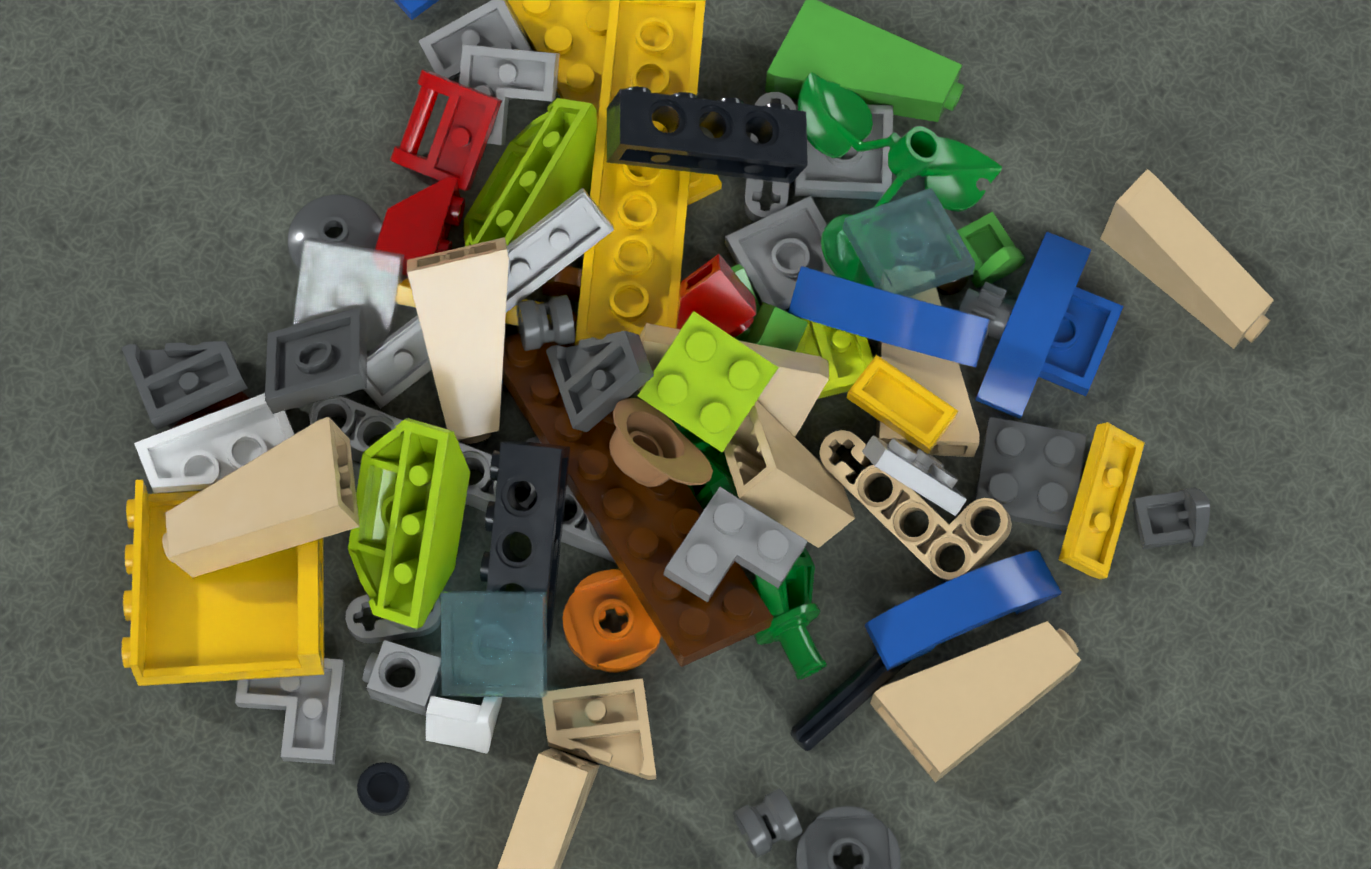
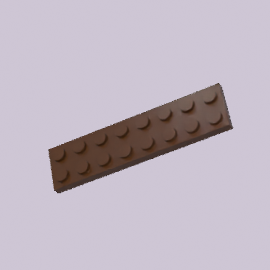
(635, 521)

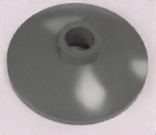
(356, 219)

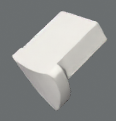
(462, 723)

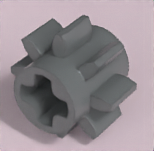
(990, 305)

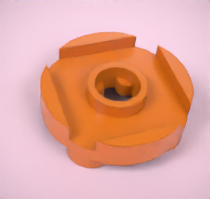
(598, 646)

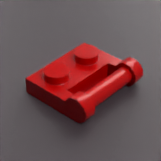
(459, 136)

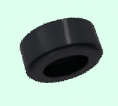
(383, 788)

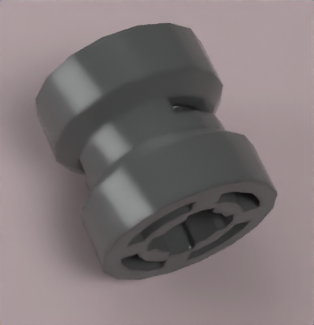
(534, 322)
(778, 817)

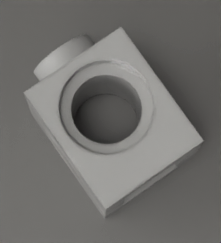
(412, 697)

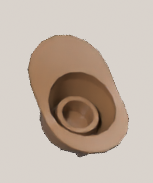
(653, 449)

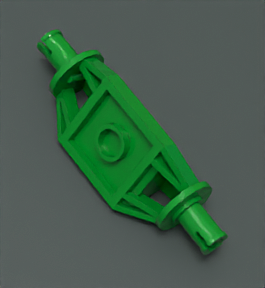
(789, 619)

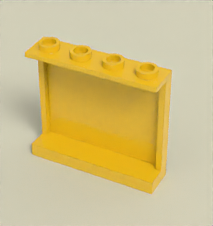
(223, 624)

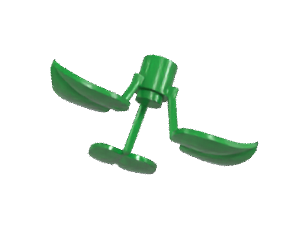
(843, 119)

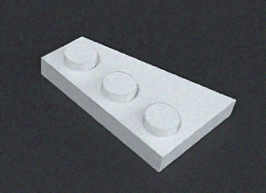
(211, 446)

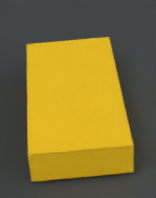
(902, 404)

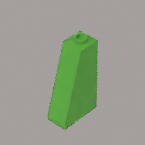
(866, 61)

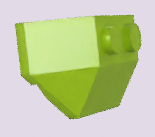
(536, 173)
(409, 519)

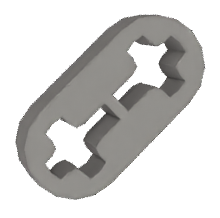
(385, 628)

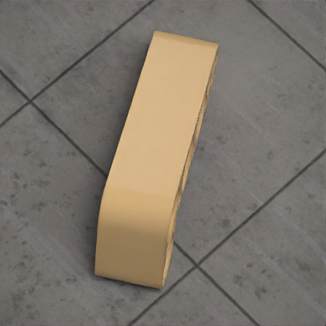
(905, 501)

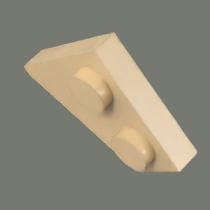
(603, 725)

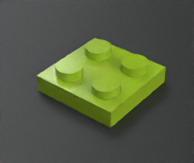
(707, 381)

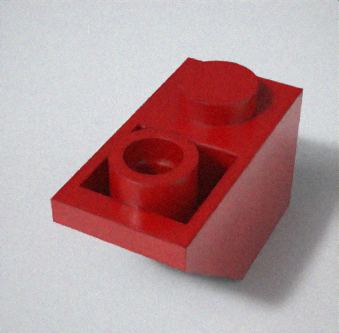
(422, 222)
(718, 297)

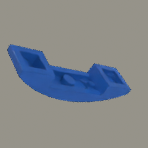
(888, 317)
(1033, 325)
(961, 606)

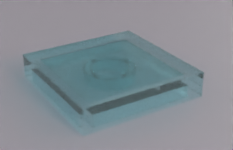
(909, 244)
(494, 644)

